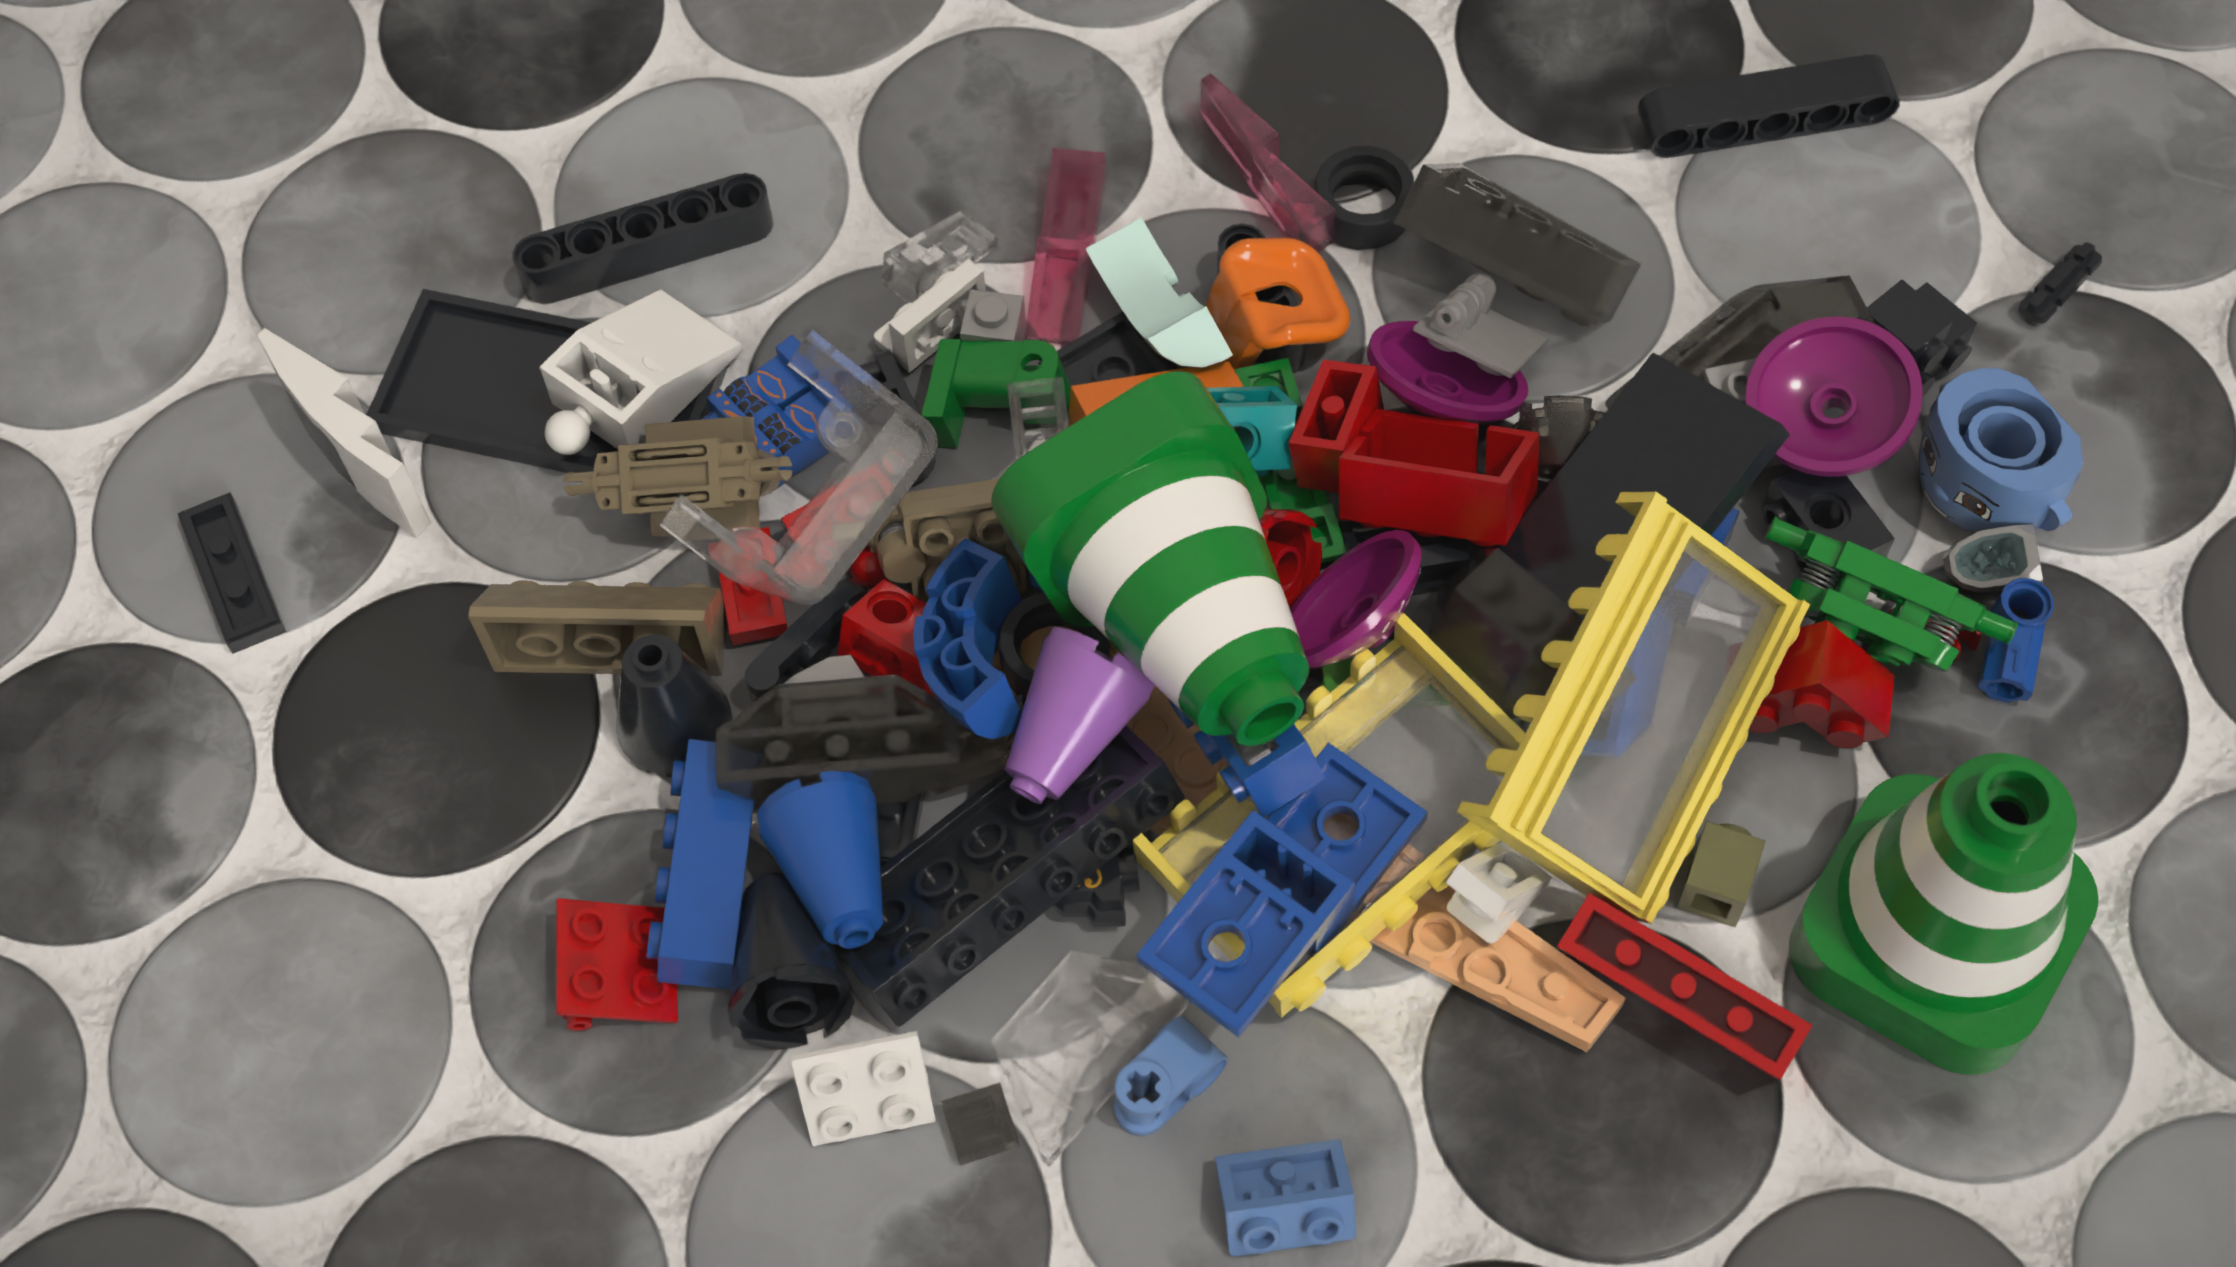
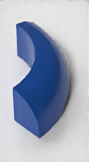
(960, 635)

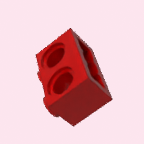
(881, 633)

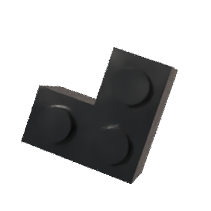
(1927, 325)

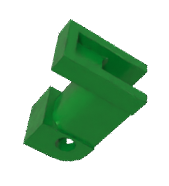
(977, 377)

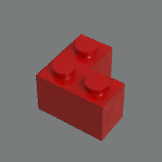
(1830, 688)

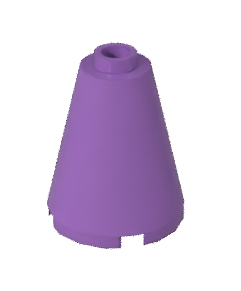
(1071, 713)

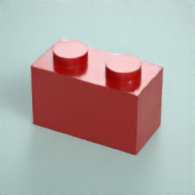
(1330, 419)

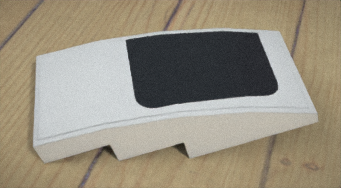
(345, 433)

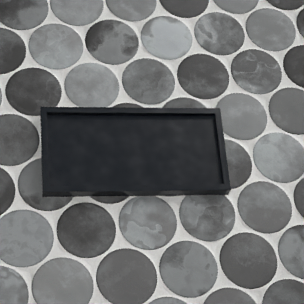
(475, 382)
(1658, 436)

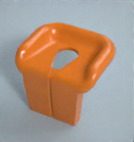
(1258, 325)

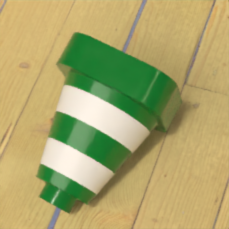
(1158, 542)
(1950, 911)

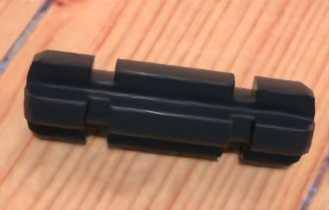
(2060, 284)

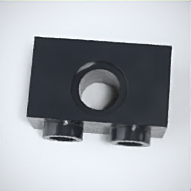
(1826, 500)

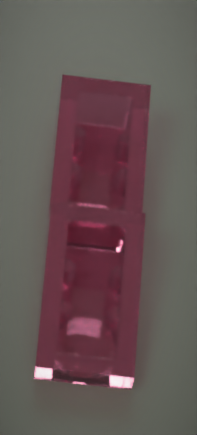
(1255, 151)
(1061, 256)

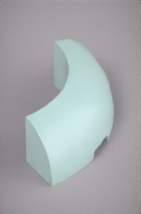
(1143, 288)

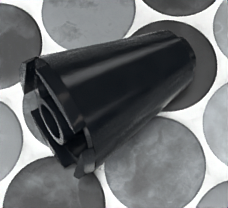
(665, 704)
(784, 970)

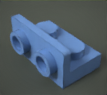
(1286, 1197)

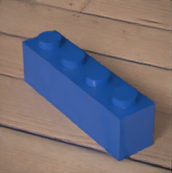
(704, 878)

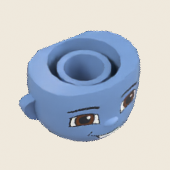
(1998, 454)

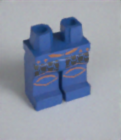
(782, 409)

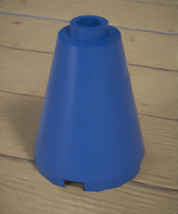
(829, 852)

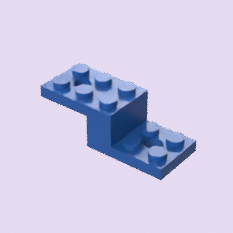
(1281, 891)

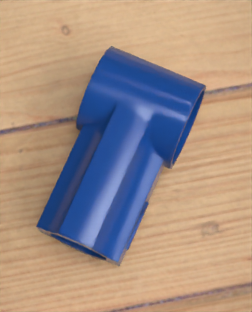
(2011, 669)

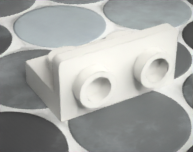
(933, 316)

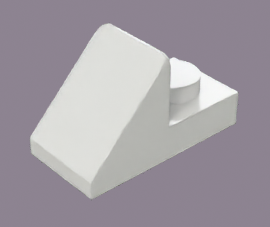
(1494, 890)

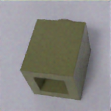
(1721, 873)

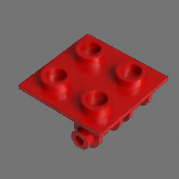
(606, 965)

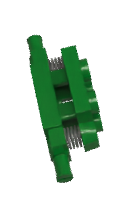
(1917, 597)

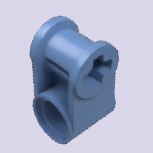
(1172, 1069)

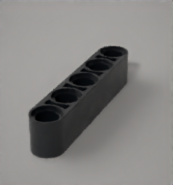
(1768, 106)
(643, 238)

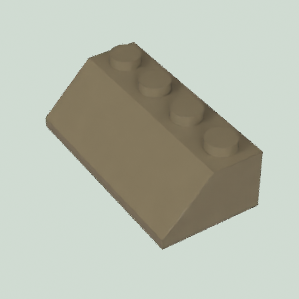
(591, 625)

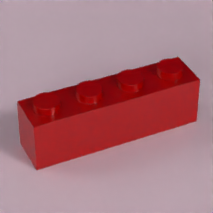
(1684, 987)

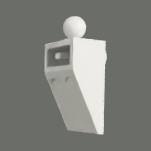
(631, 372)

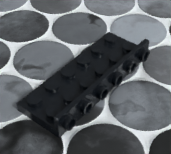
(999, 868)

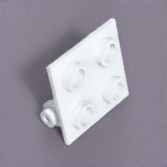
(863, 1088)

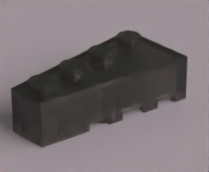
(1517, 242)

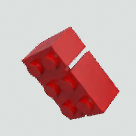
(1426, 478)

